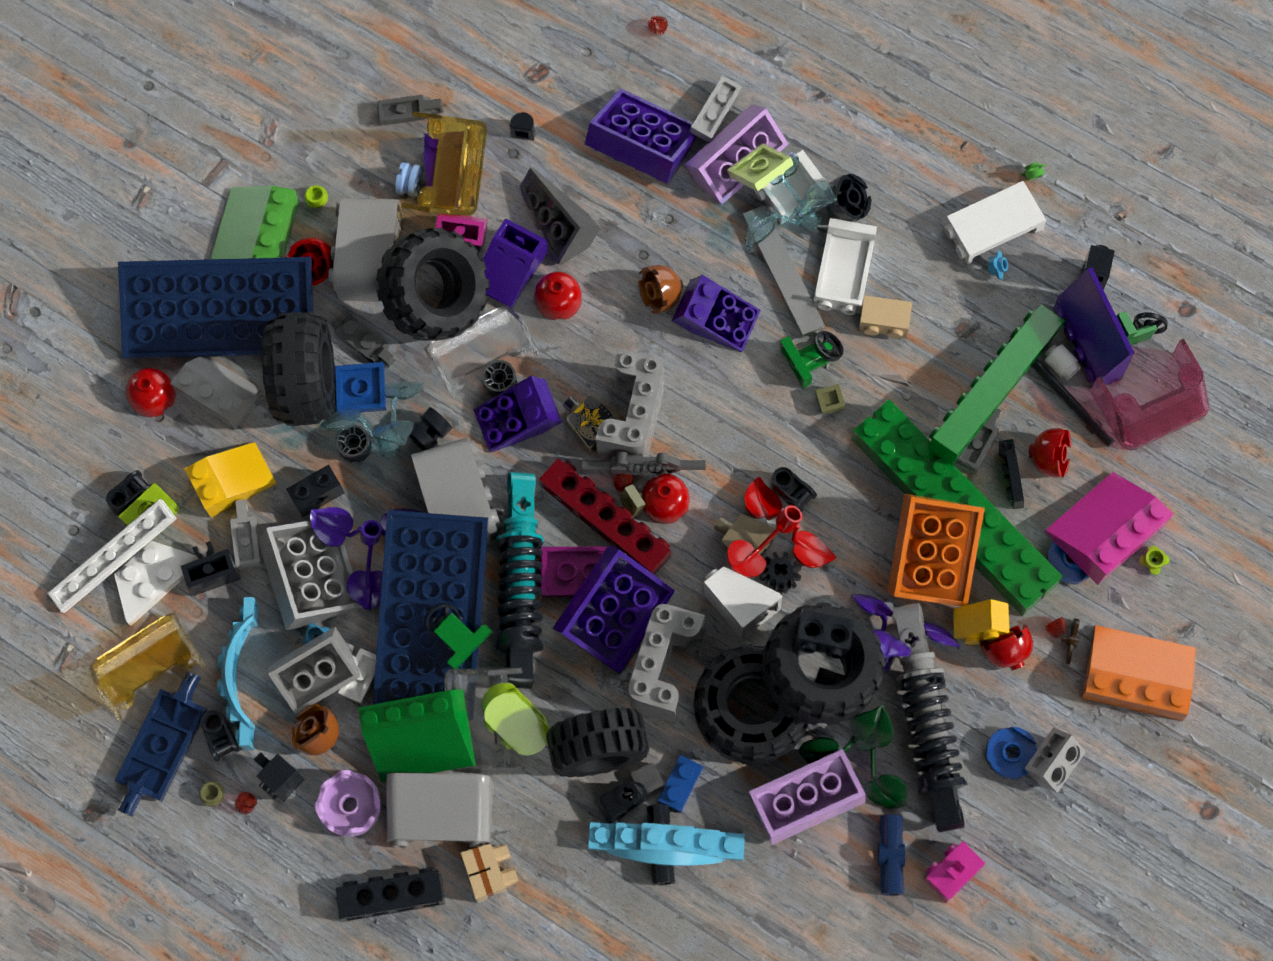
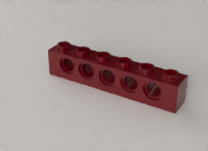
(562, 472)

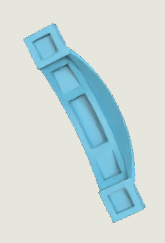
(228, 665)
(666, 843)

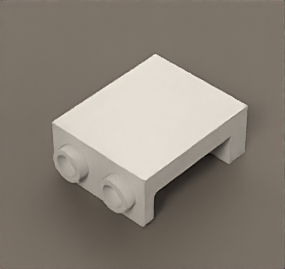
(780, 198)

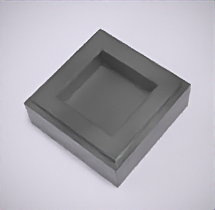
(648, 777)

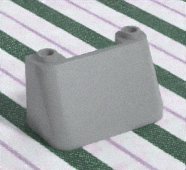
(439, 808)

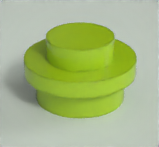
(316, 196)

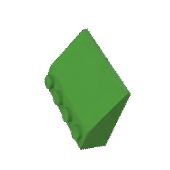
(256, 223)

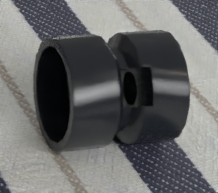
(435, 424)

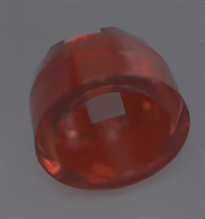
(661, 22)
(621, 481)
(1053, 627)
(245, 803)

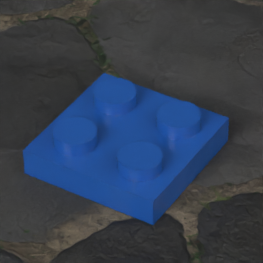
(361, 387)

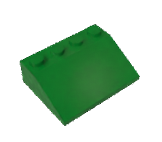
(418, 734)

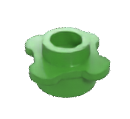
(1033, 171)

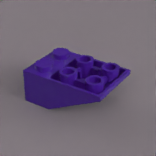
(512, 261)
(716, 313)
(517, 414)

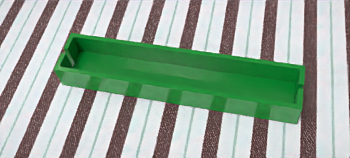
(1003, 552)

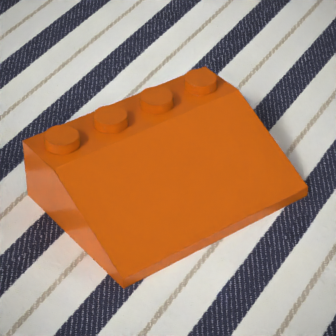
(935, 550)
(1140, 673)

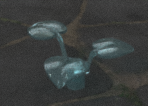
(805, 213)
(386, 436)

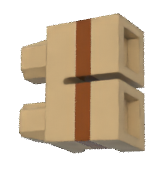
(485, 871)

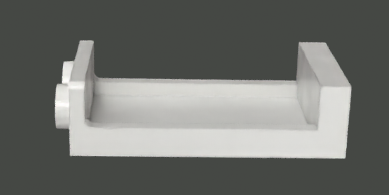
(994, 221)
(845, 266)

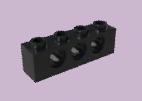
(349, 893)

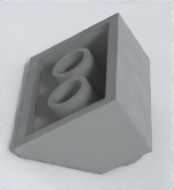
(216, 390)
(314, 670)

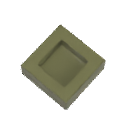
(830, 399)
(632, 500)

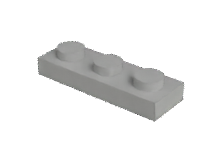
(715, 109)

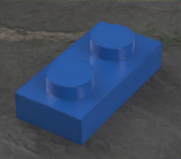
(680, 784)

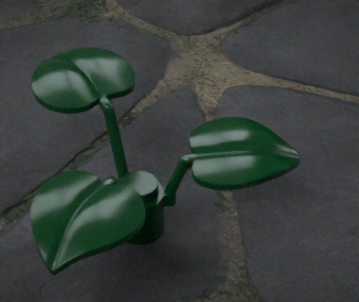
(870, 731)

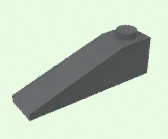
(559, 218)

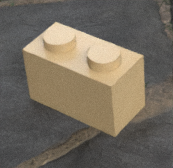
(885, 317)

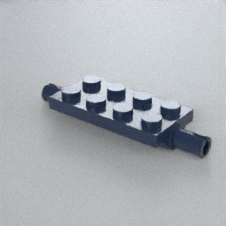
(160, 745)

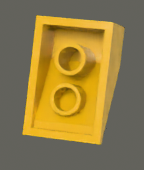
(230, 477)

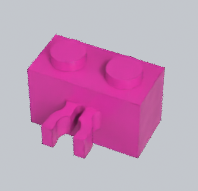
(471, 228)
(954, 871)

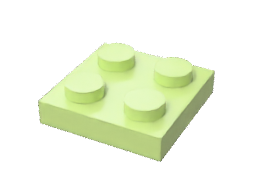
(760, 167)

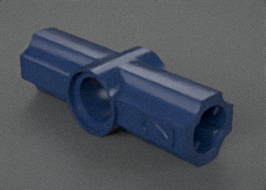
(891, 855)

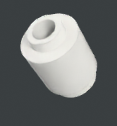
(1062, 361)

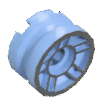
(409, 180)

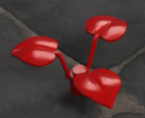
(763, 502)

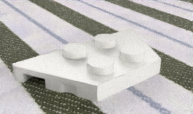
(149, 578)

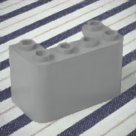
(362, 237)
(645, 382)
(454, 483)
(666, 629)

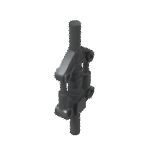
(638, 465)

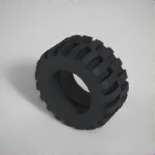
(597, 742)

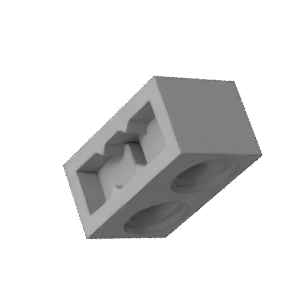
(1055, 760)

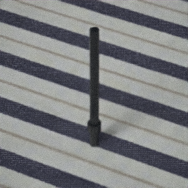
(1094, 426)

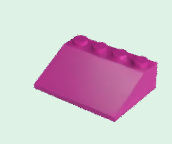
(1108, 526)

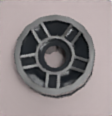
(494, 371)
(352, 435)

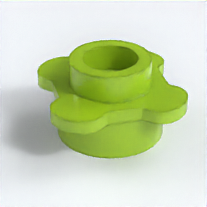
(1159, 555)

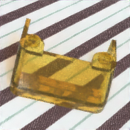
(456, 166)
(142, 660)

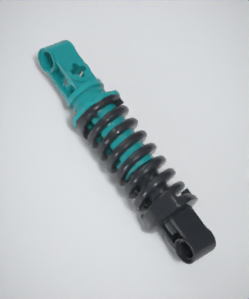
(518, 550)

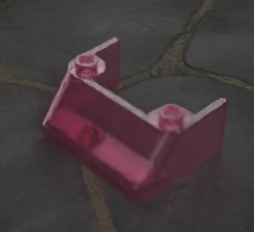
(1146, 423)

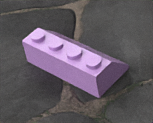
(732, 144)
(807, 797)

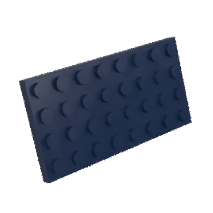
(207, 304)
(426, 564)

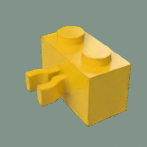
(981, 621)

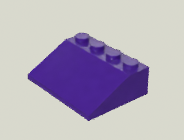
(641, 135)
(1094, 329)
(613, 609)

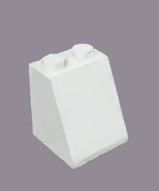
(741, 600)

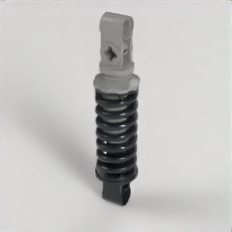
(928, 721)

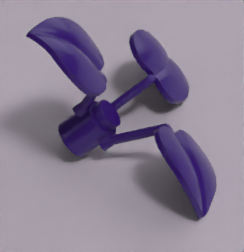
(331, 528)
(892, 647)

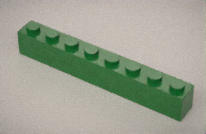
(995, 385)

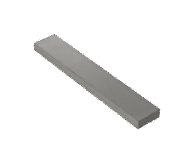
(787, 280)

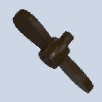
(1072, 640)

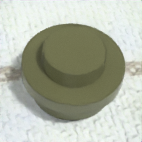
(212, 793)

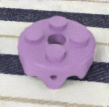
(333, 795)

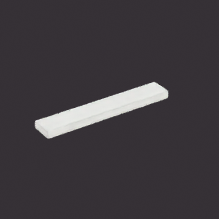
(112, 555)

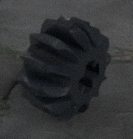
(781, 581)

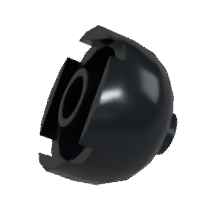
(851, 197)

